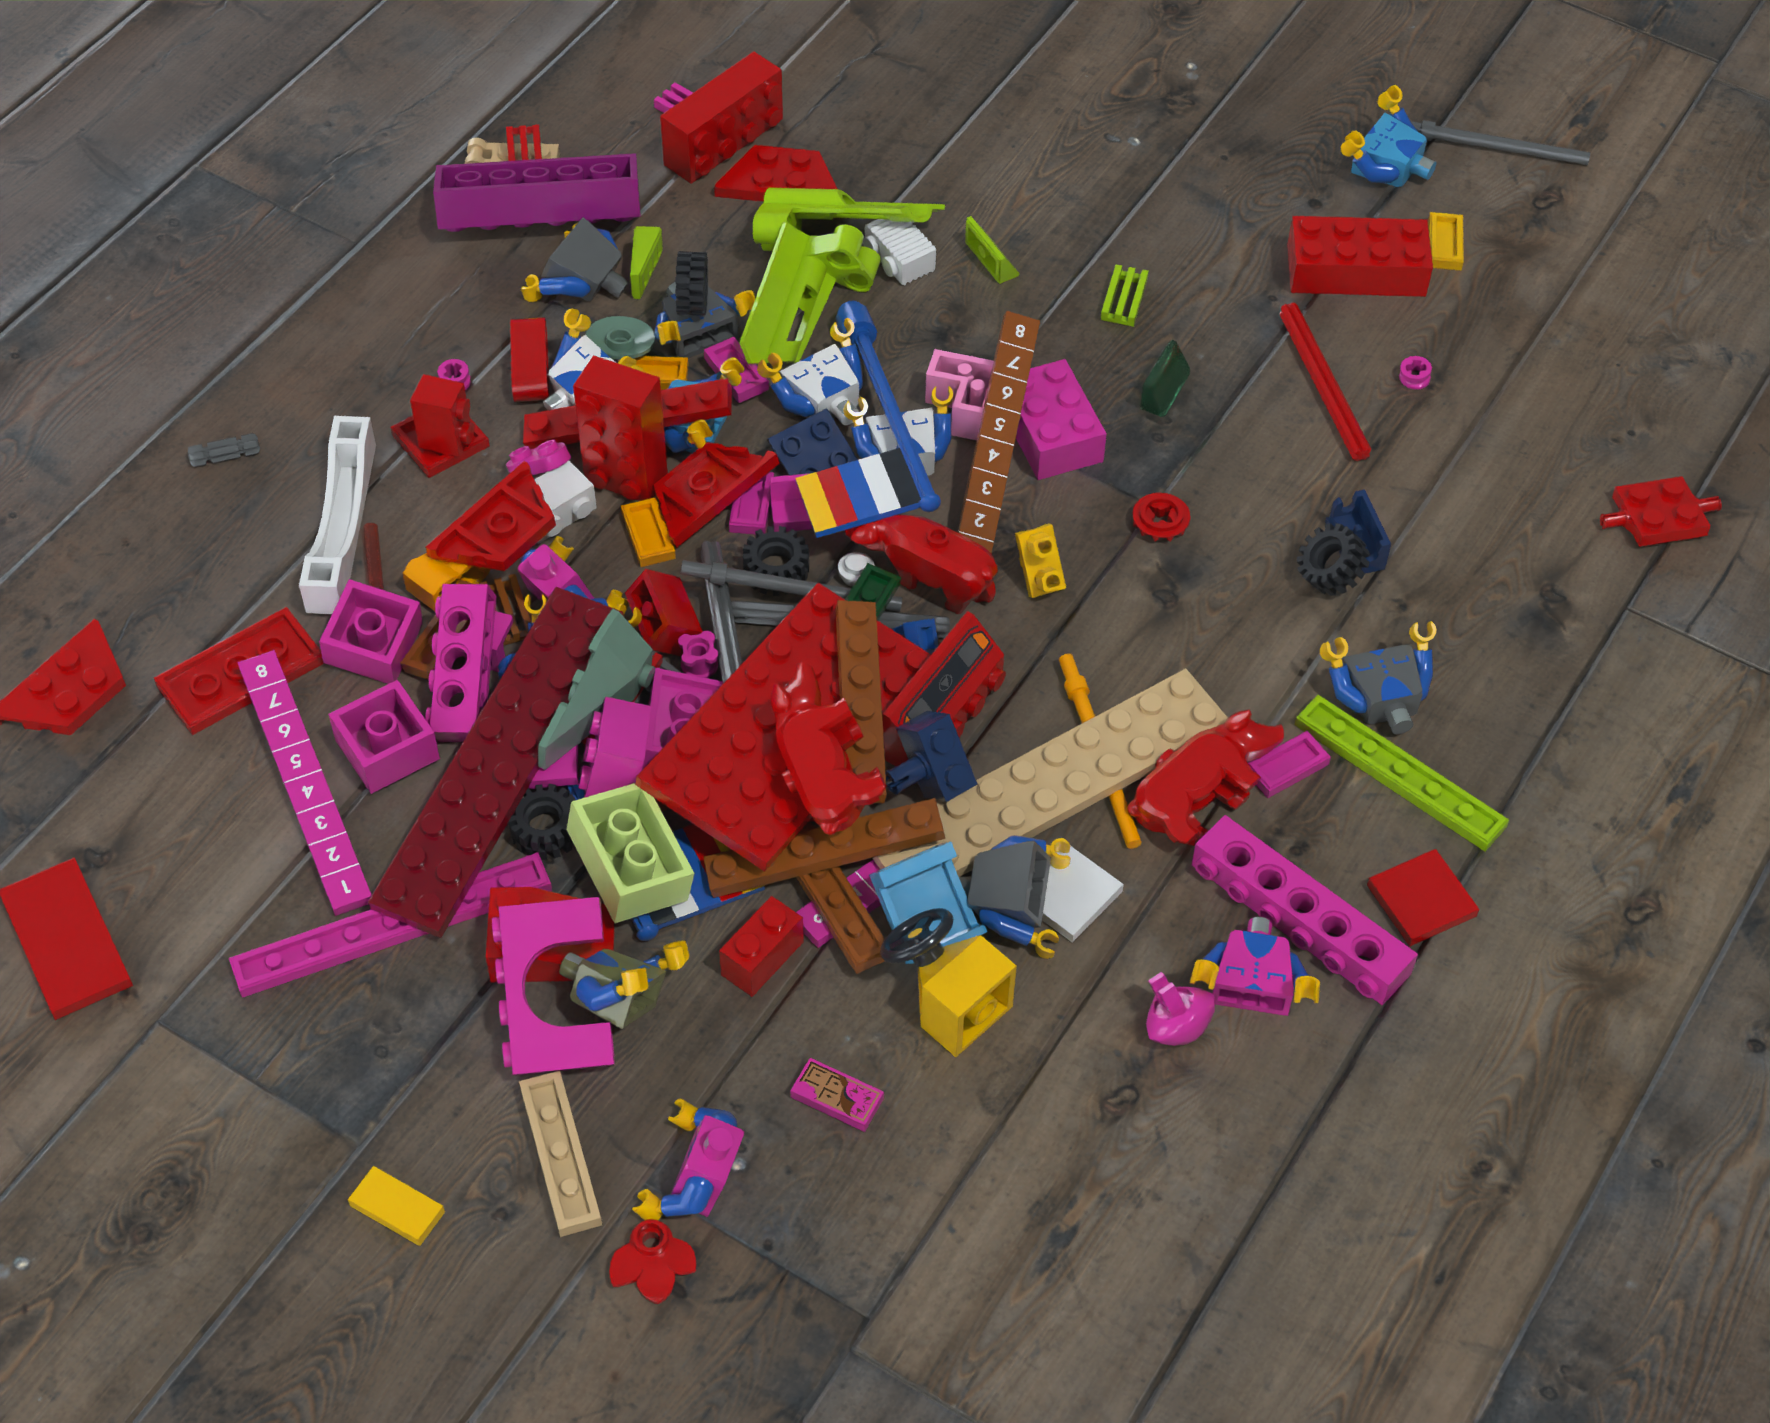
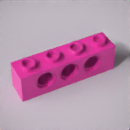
(455, 605)

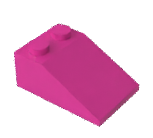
(674, 702)

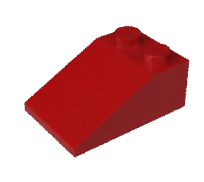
(548, 964)

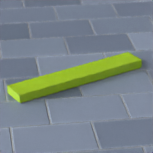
(1402, 773)

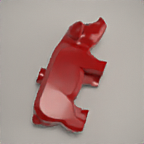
(933, 556)
(814, 750)
(1200, 770)

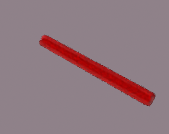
(1325, 382)

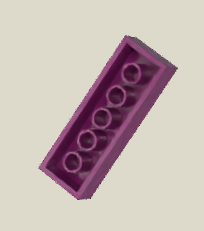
(536, 192)

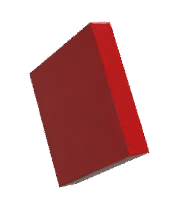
(430, 461)
(1422, 897)

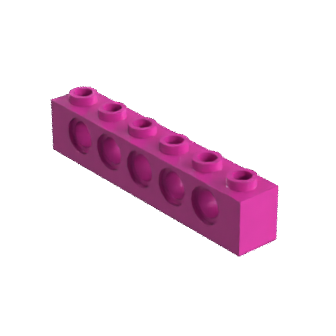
(1325, 911)

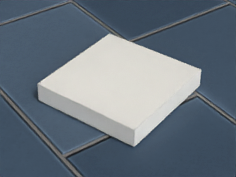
(1077, 895)

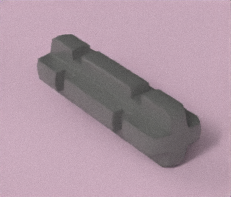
(223, 450)

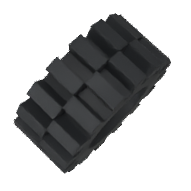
(691, 283)
(777, 544)
(1344, 570)
(536, 804)

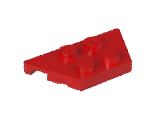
(774, 168)
(707, 485)
(497, 525)
(67, 685)

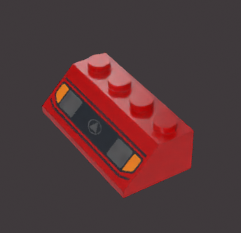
(949, 682)

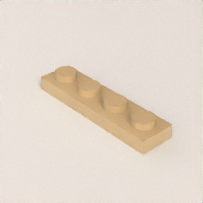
(560, 1153)

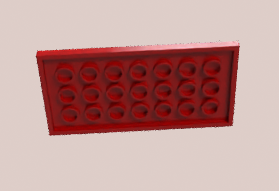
(727, 760)

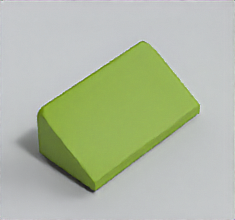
(988, 252)

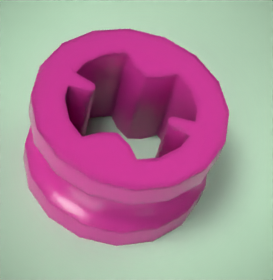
(1418, 364)
(455, 367)

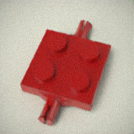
(1660, 511)

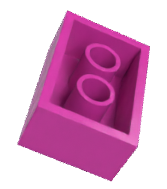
(1058, 423)

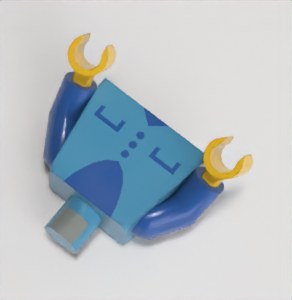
(1391, 148)
(696, 434)

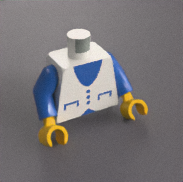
(572, 359)
(819, 380)
(927, 429)

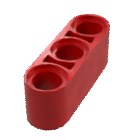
(529, 359)

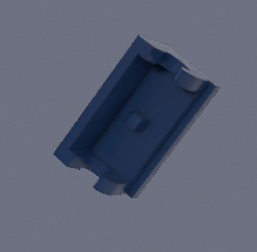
(1364, 522)

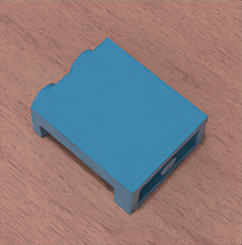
(923, 884)

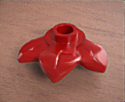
(652, 1267)

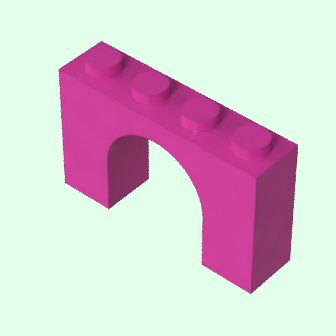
(525, 935)

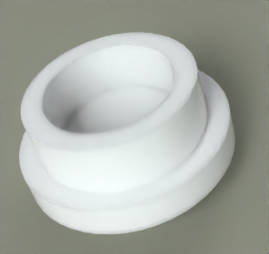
(852, 565)

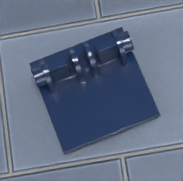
(812, 445)

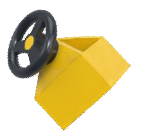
(959, 984)

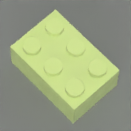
(629, 852)

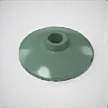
(622, 336)

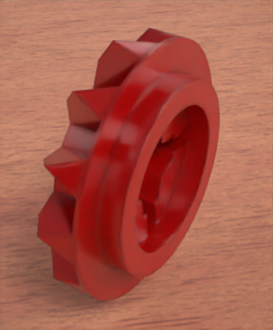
(1159, 505)

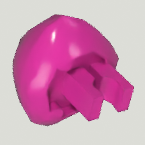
(1178, 1013)

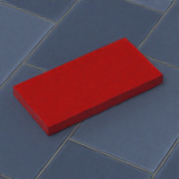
(211, 683)
(65, 938)

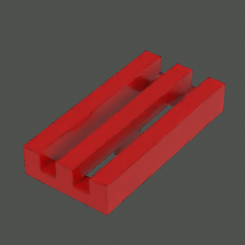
(523, 131)

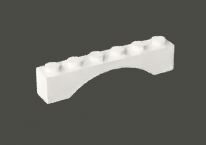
(348, 476)

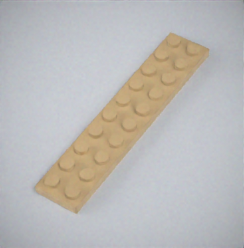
(1072, 770)

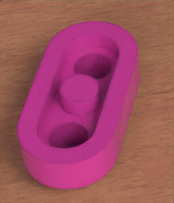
(541, 459)

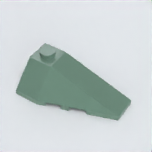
(615, 670)

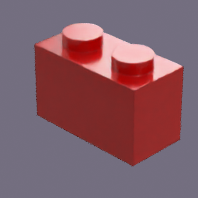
(441, 415)
(664, 610)
(761, 946)

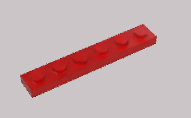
(679, 406)

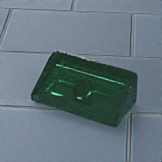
(1165, 381)

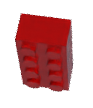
(722, 117)
(1359, 256)
(620, 428)

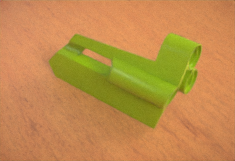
(796, 204)
(803, 276)

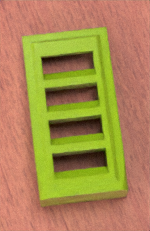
(645, 256)

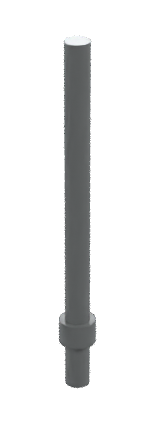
(1432, 131)
(719, 573)

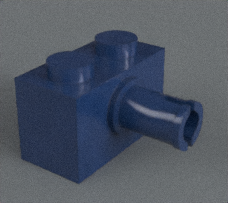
(934, 758)

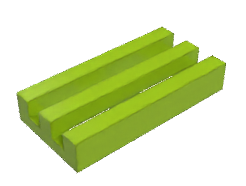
(1129, 277)

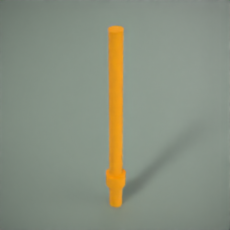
(1078, 691)

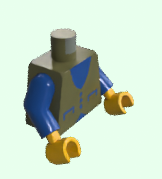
(619, 985)

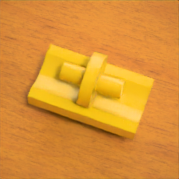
(1040, 560)

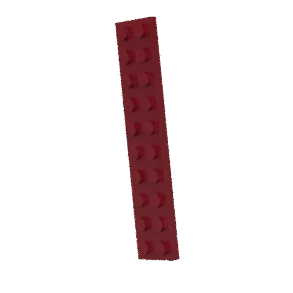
(489, 770)

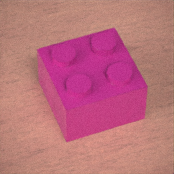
(371, 632)
(384, 736)
(618, 746)

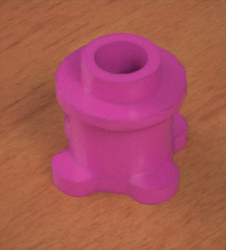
(699, 654)

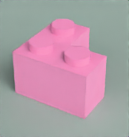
(969, 381)

